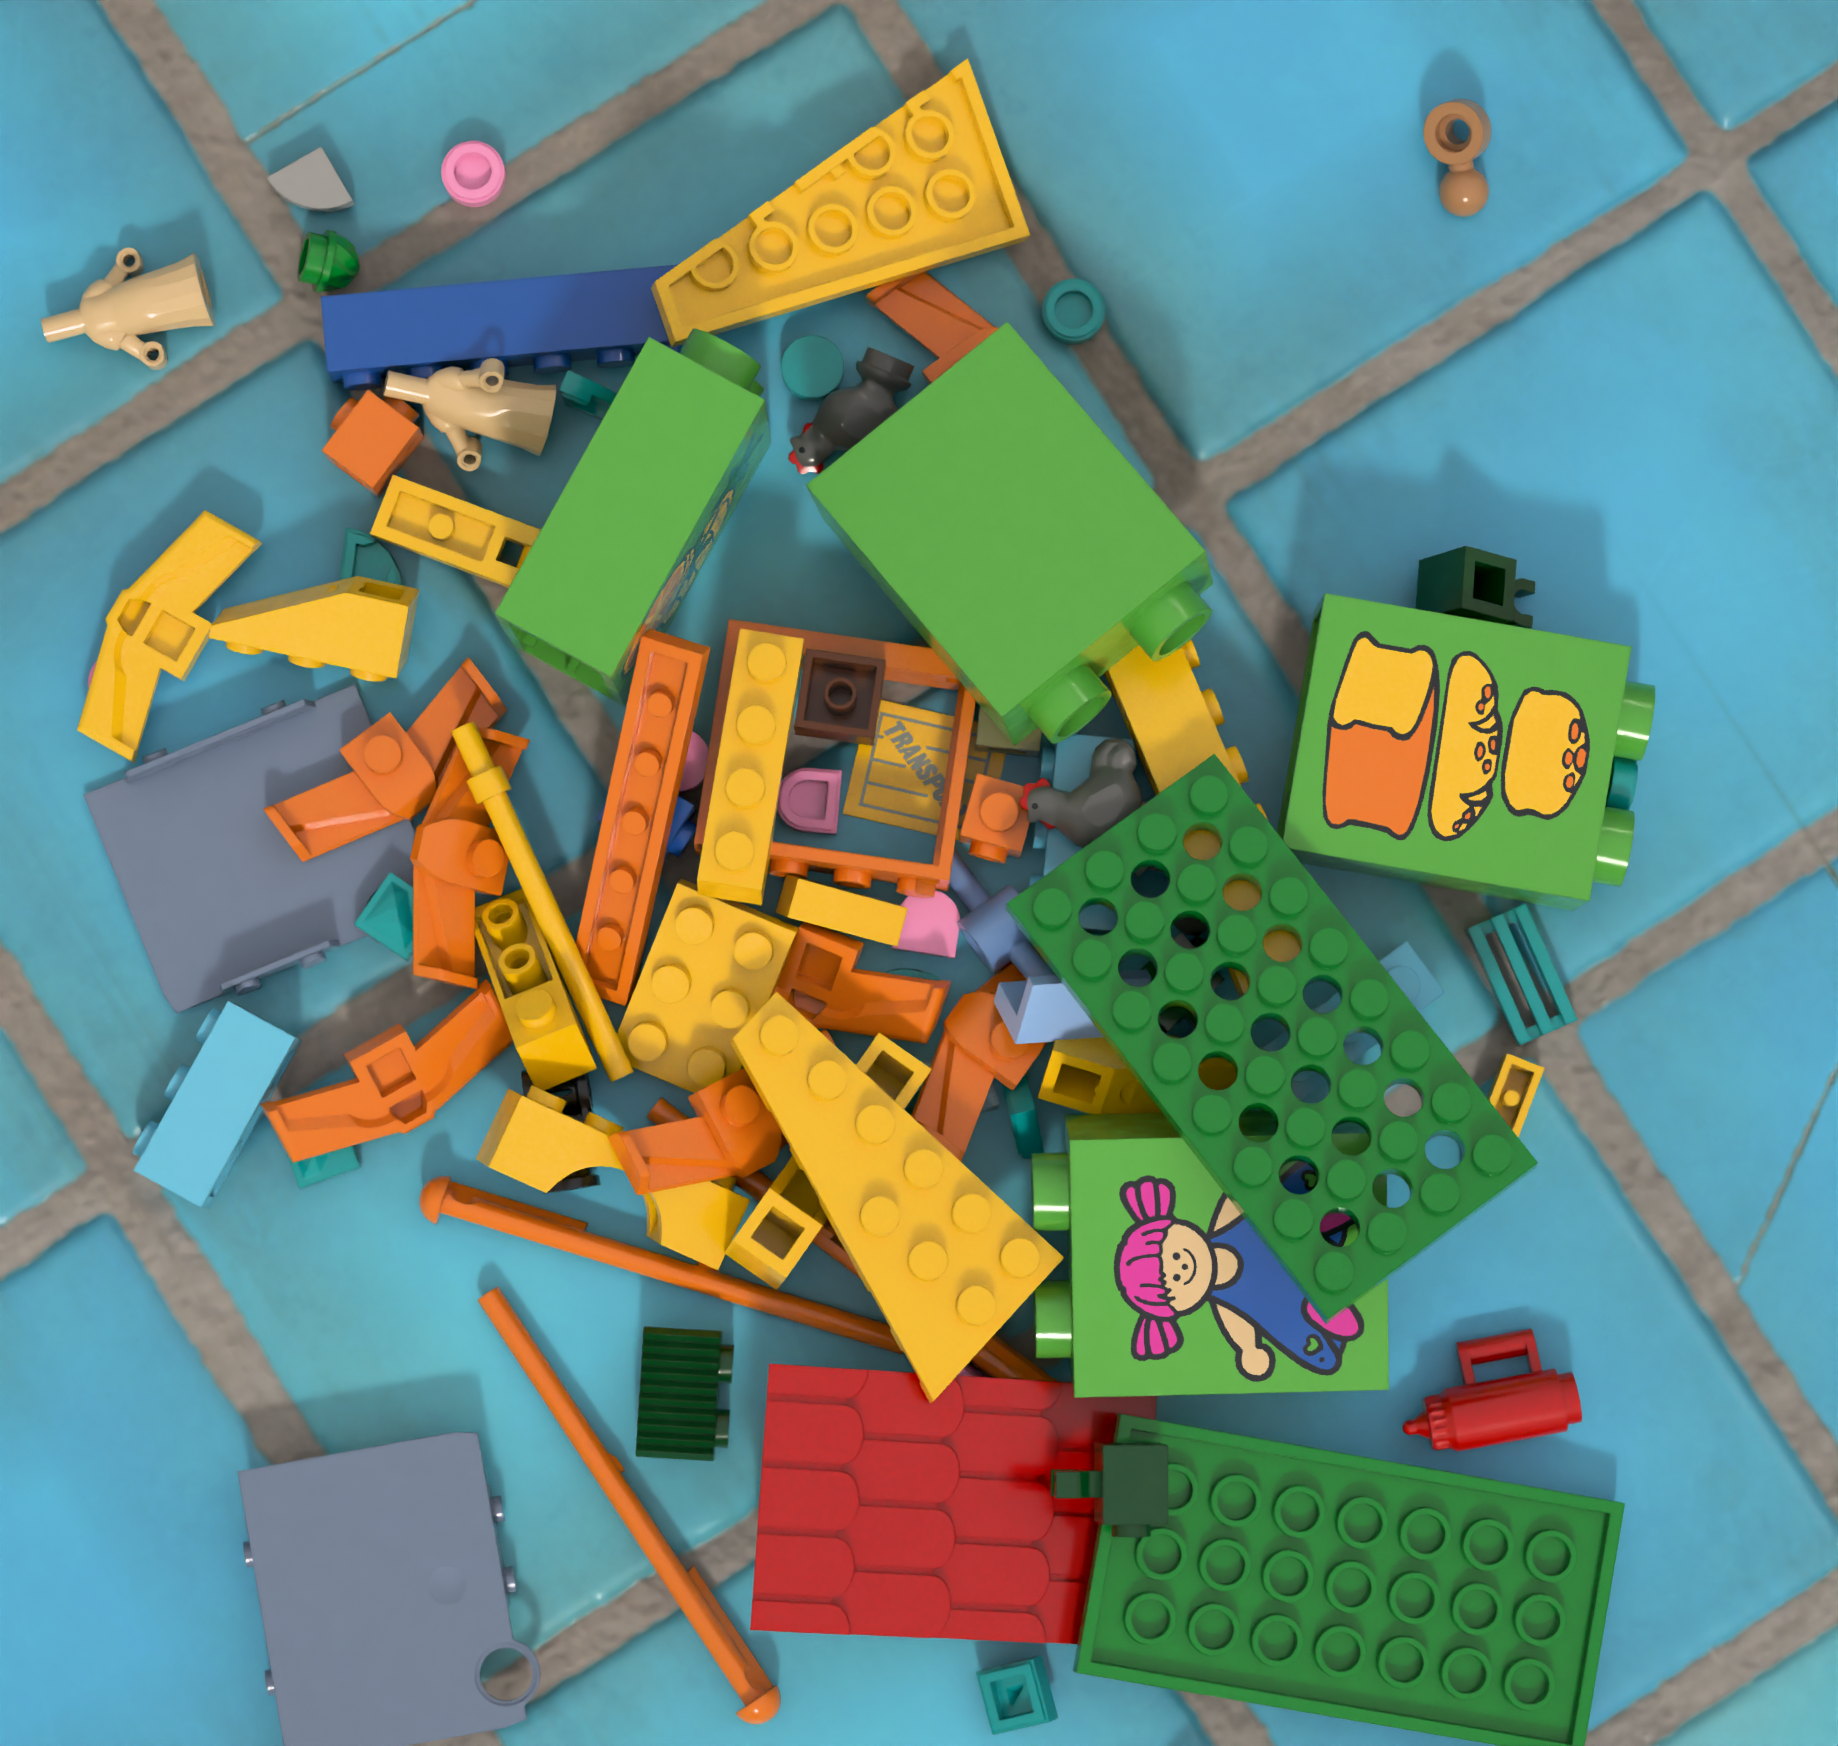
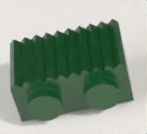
(682, 1393)

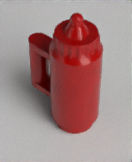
(1498, 1408)

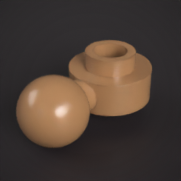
(1463, 188)

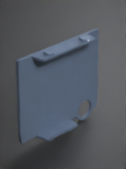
(211, 872)
(382, 1593)

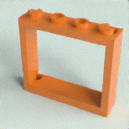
(853, 870)

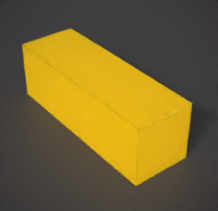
(841, 910)
(1514, 1089)

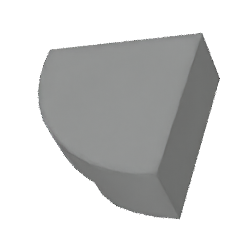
(312, 184)

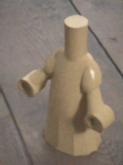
(149, 303)
(481, 404)

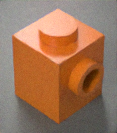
(373, 439)
(994, 820)

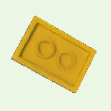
(701, 987)

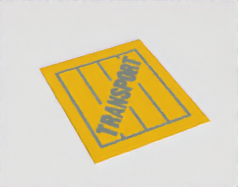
(906, 769)

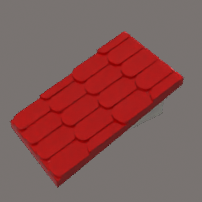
(925, 1511)

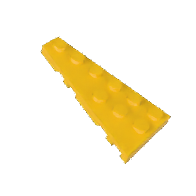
(878, 210)
(910, 1215)

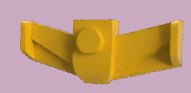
(158, 630)

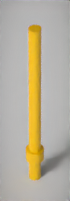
(490, 787)

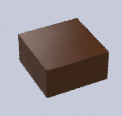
(840, 697)

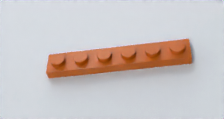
(639, 811)

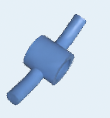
(989, 926)

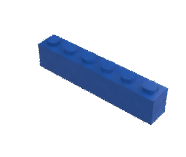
(512, 320)

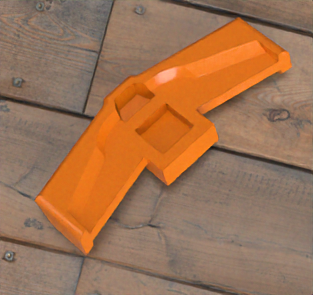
(932, 318)
(392, 770)
(452, 860)
(834, 995)
(966, 1061)
(394, 1081)
(726, 1139)

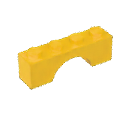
(750, 767)
(543, 1145)
(790, 1209)

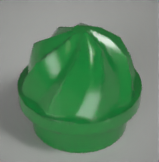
(327, 261)

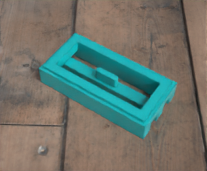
(1543, 963)

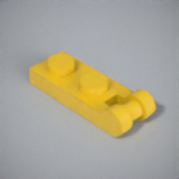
(450, 530)

